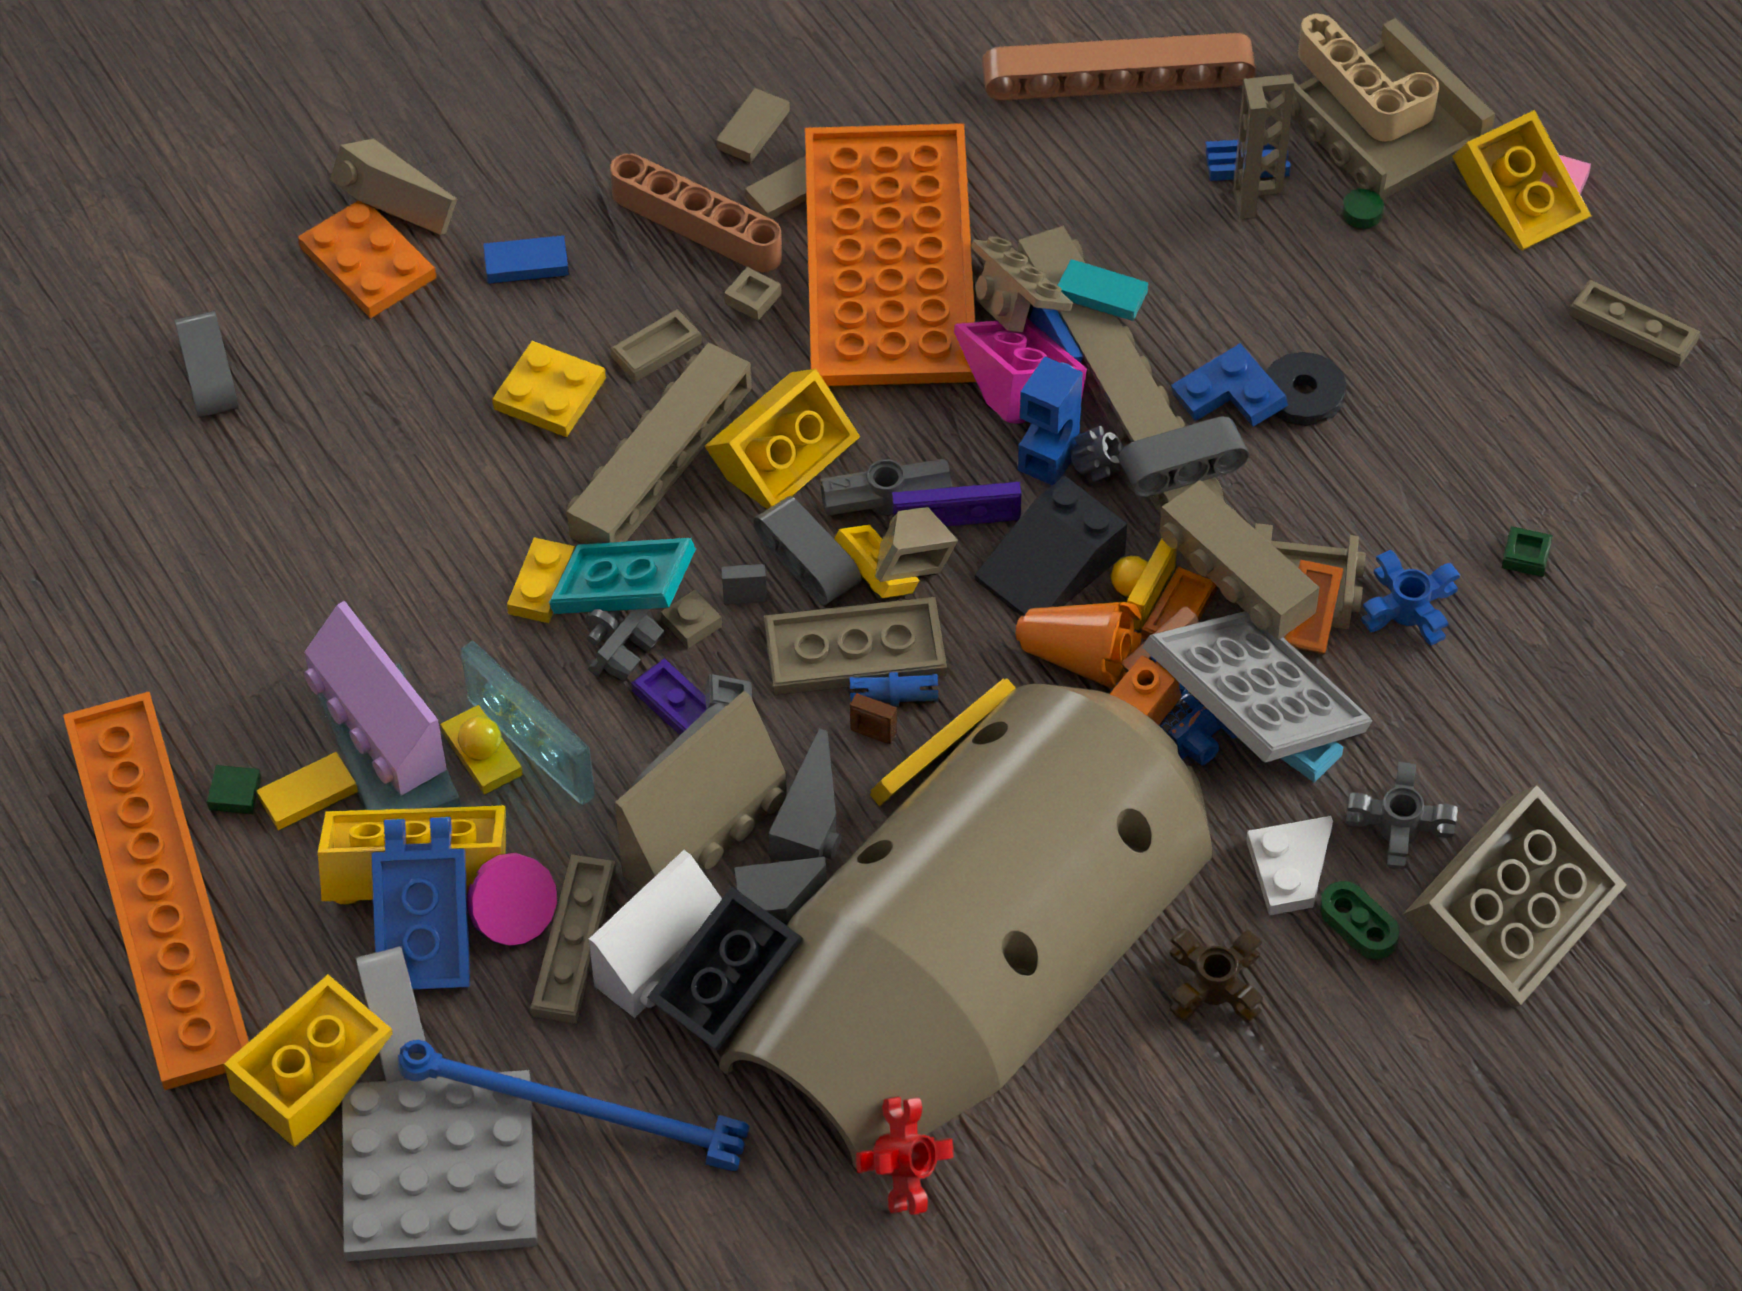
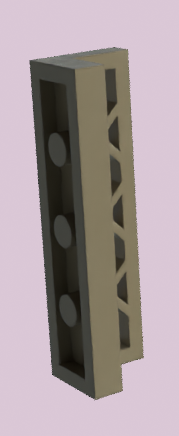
(1254, 136)

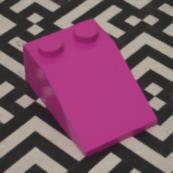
(1006, 360)

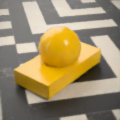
(1144, 580)
(481, 749)

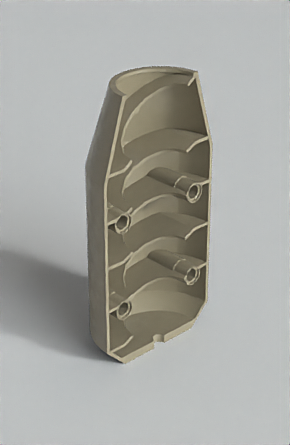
(980, 912)

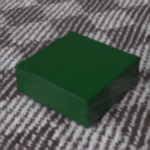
(1527, 551)
(234, 789)

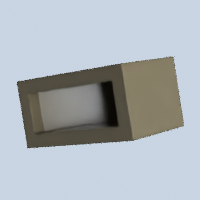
(914, 546)

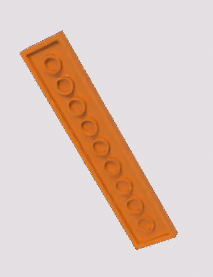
(157, 889)

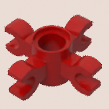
(904, 1155)

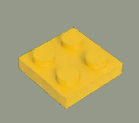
(549, 388)

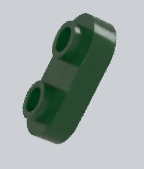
(1362, 921)

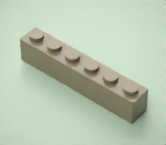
(660, 447)

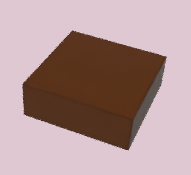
(873, 718)

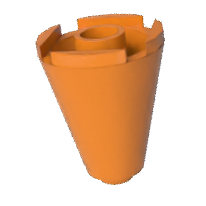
(1083, 638)

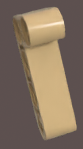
(1375, 102)

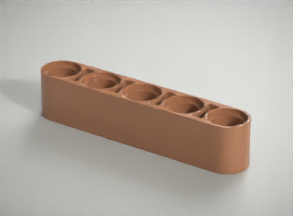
(696, 212)

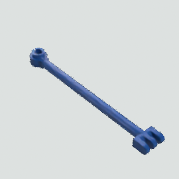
(722, 1141)

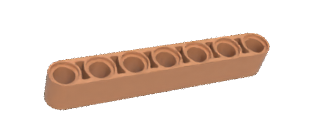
(1118, 66)

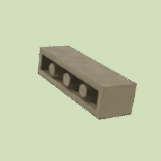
(1238, 560)

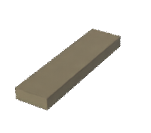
(568, 954)

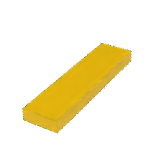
(940, 742)

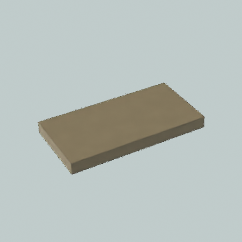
(856, 641)

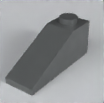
(808, 814)

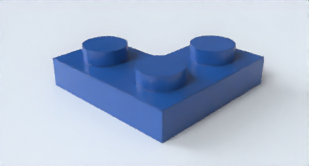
(1231, 378)

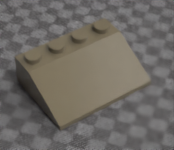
(701, 795)
(1516, 896)

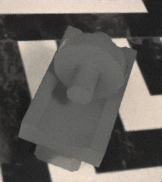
(613, 655)

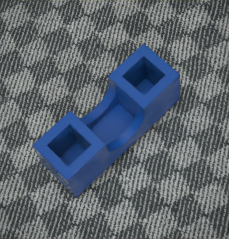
(1053, 408)

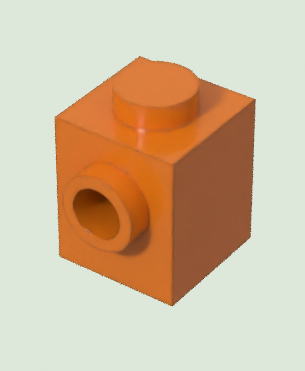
(1149, 689)

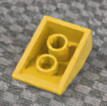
(1505, 177)
(307, 1060)

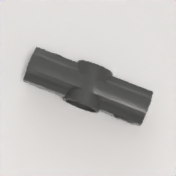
(875, 487)

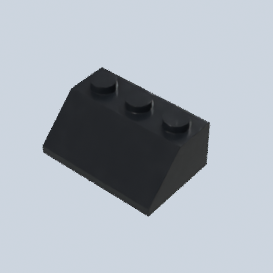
(724, 968)

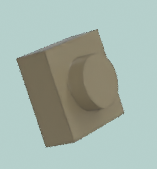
(752, 293)
(691, 619)

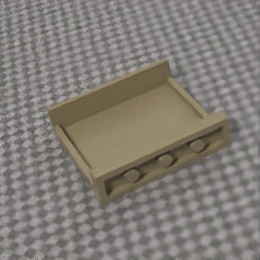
(1403, 161)

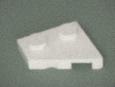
(1290, 862)

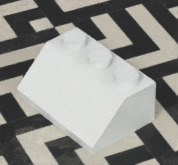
(650, 933)

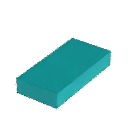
(1103, 289)

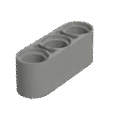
(392, 1000)

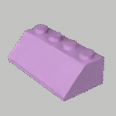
(374, 702)

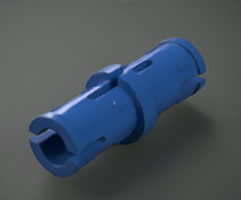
(896, 689)

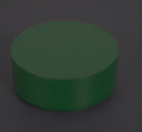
(1362, 208)

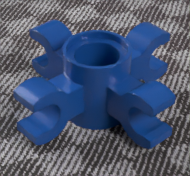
(1411, 610)

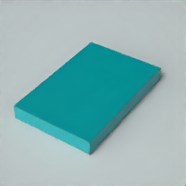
(622, 575)

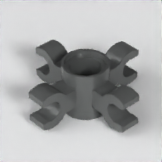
(1401, 800)

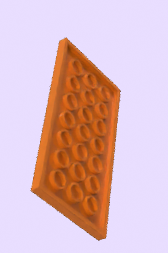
(888, 253)

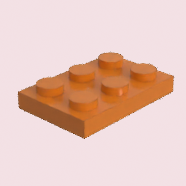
(367, 257)

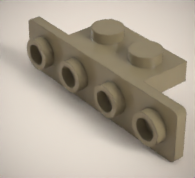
(1012, 284)

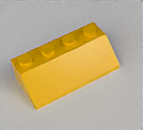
(353, 836)

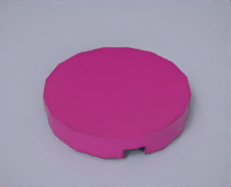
(512, 899)

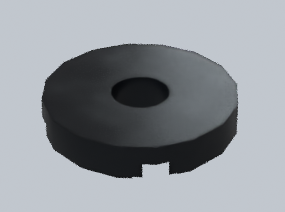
(1316, 372)

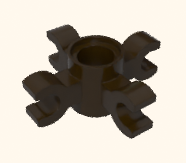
(1213, 990)

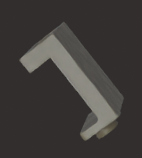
(1347, 558)

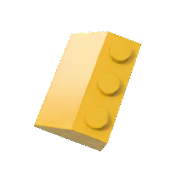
(783, 439)

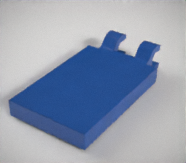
(423, 904)

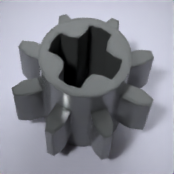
(1096, 453)

